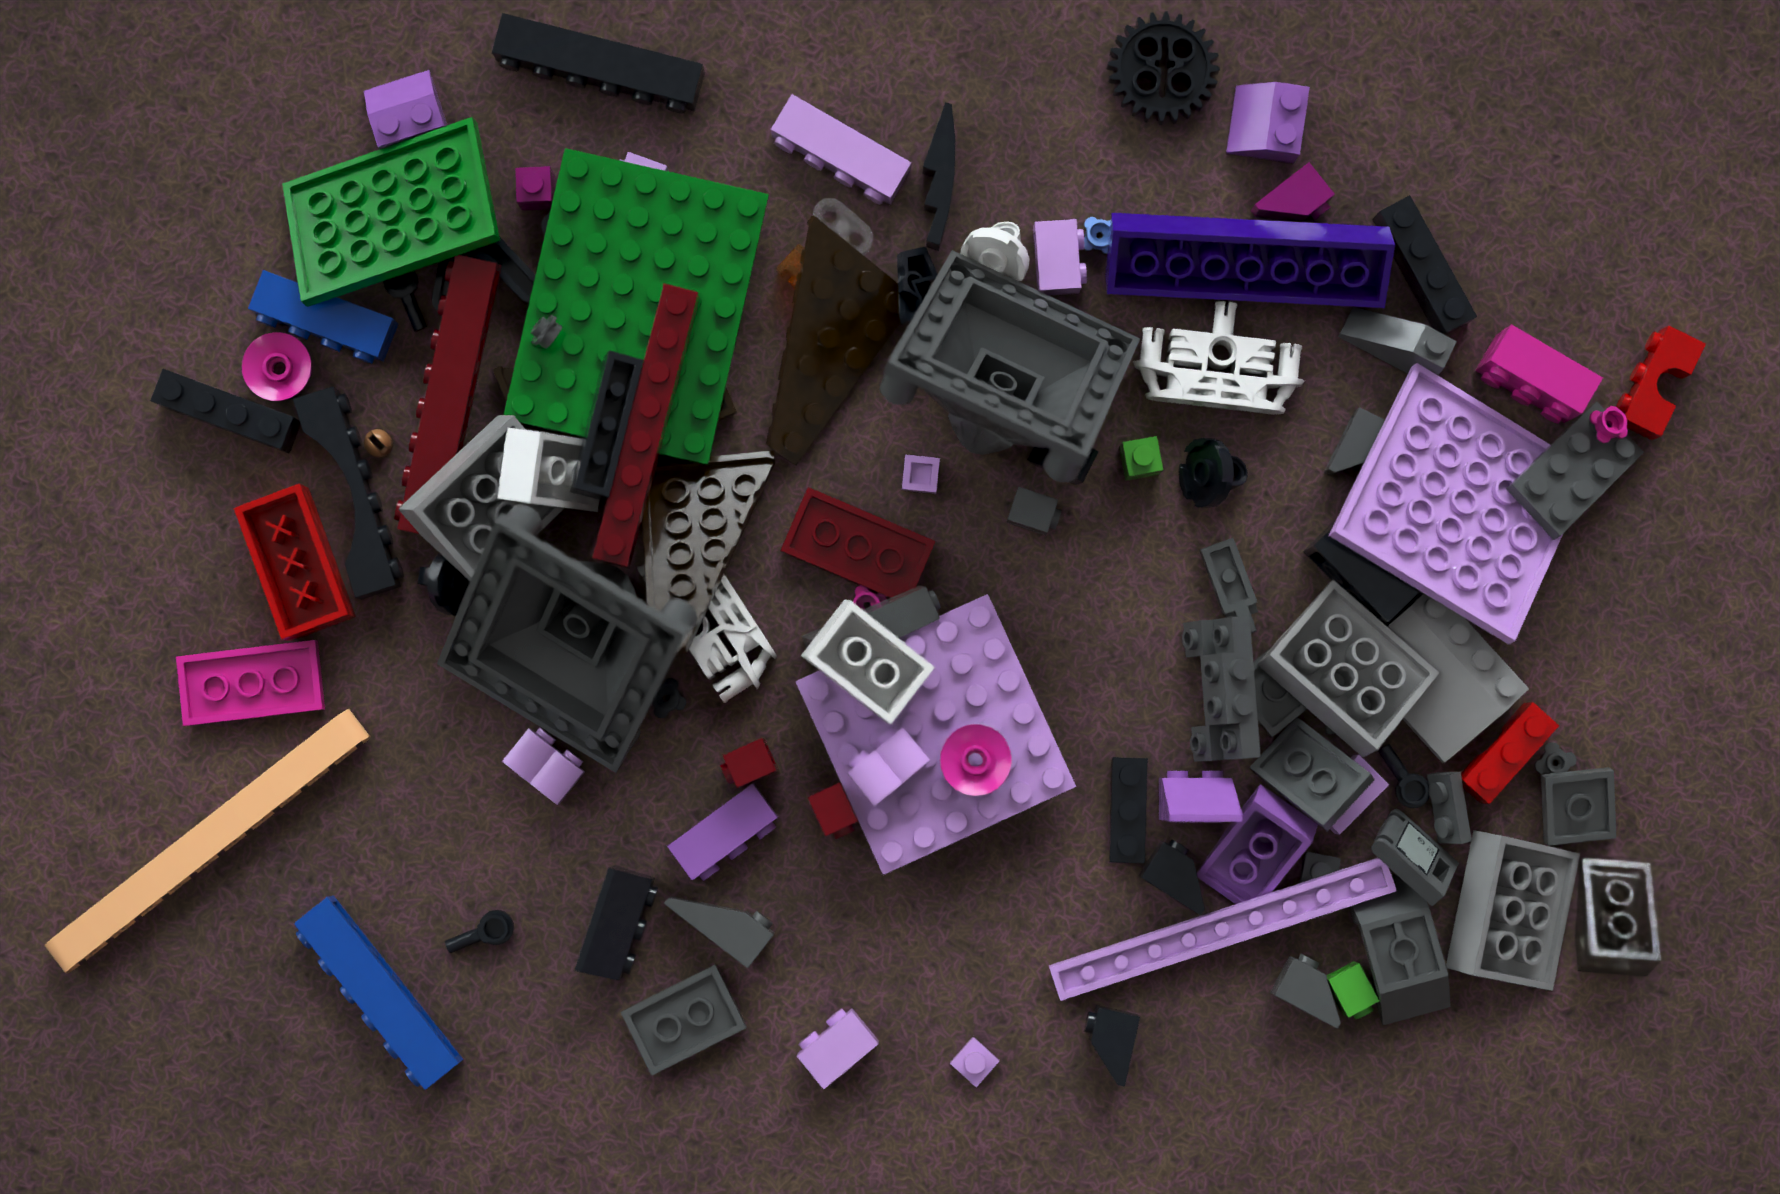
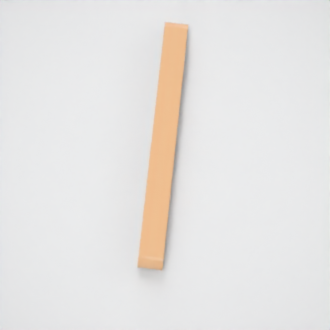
(204, 841)

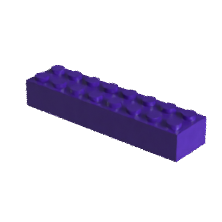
(1249, 260)

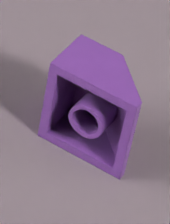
(404, 109)
(1268, 121)

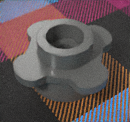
(545, 331)
(1552, 752)

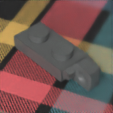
(1230, 580)

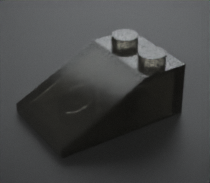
(1616, 918)

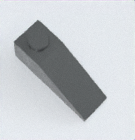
(1397, 340)
(730, 928)

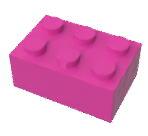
(1538, 375)

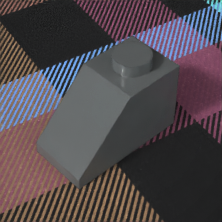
(1355, 442)
(1306, 989)

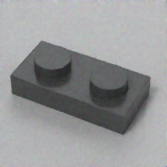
(1449, 807)

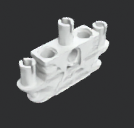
(1219, 388)
(742, 633)

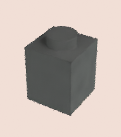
(1034, 511)

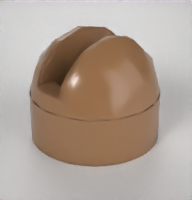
(383, 437)

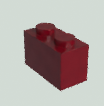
(748, 763)
(834, 811)

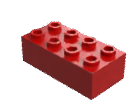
(294, 562)

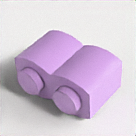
(544, 765)
(887, 766)

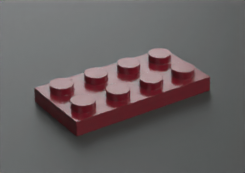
(856, 545)

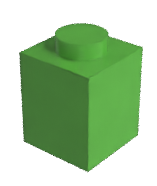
(1141, 458)
(1352, 990)

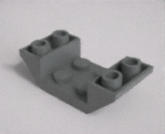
(1403, 954)

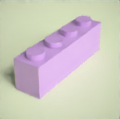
(840, 149)

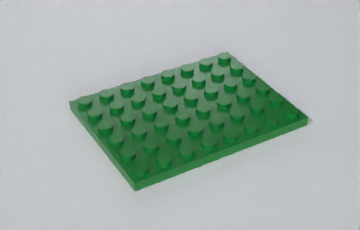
(602, 270)

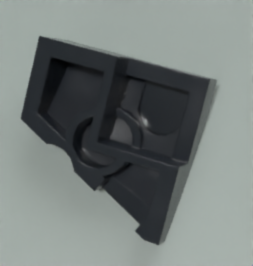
(914, 281)

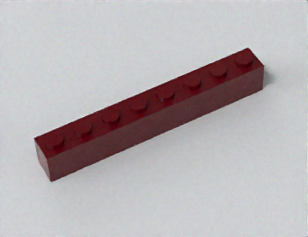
(452, 374)
(646, 426)

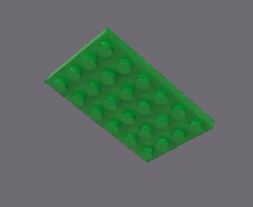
(390, 212)

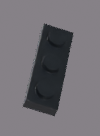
(1128, 810)

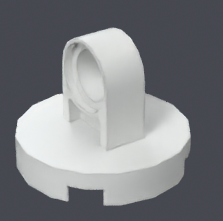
(998, 249)

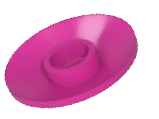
(262, 357)
(994, 754)

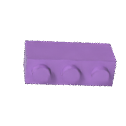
(724, 833)

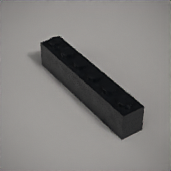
(598, 62)

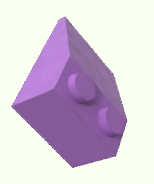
(1198, 799)
(1258, 850)

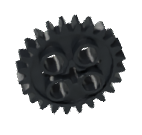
(1193, 70)

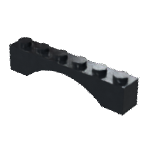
(369, 560)

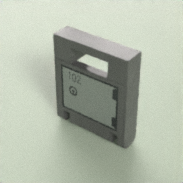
(1414, 856)

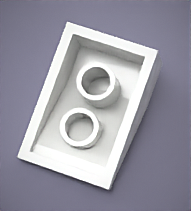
(541, 470)

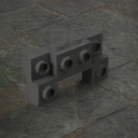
(1227, 689)

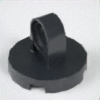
(1210, 472)
(444, 585)

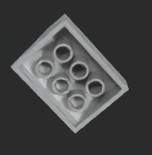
(462, 499)
(1348, 669)
(1472, 678)
(1512, 910)

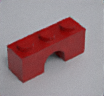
(1668, 353)
(1509, 753)

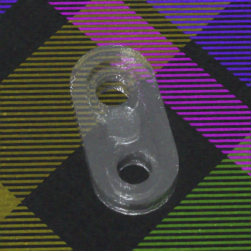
(846, 223)

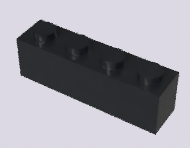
(1425, 267)
(226, 411)
(606, 425)

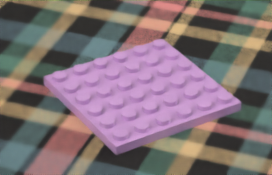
(1439, 505)
(972, 683)

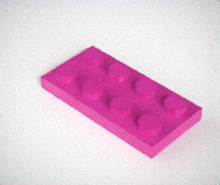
(250, 683)

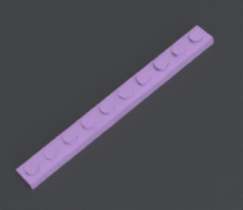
(1222, 928)

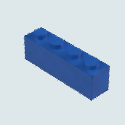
(334, 320)

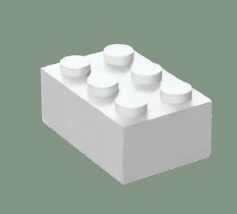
(867, 661)

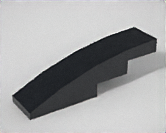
(940, 166)

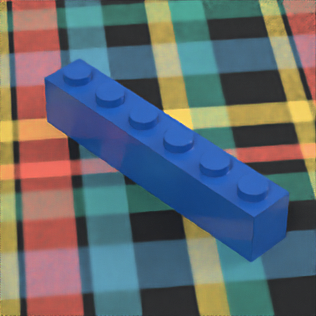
(378, 992)

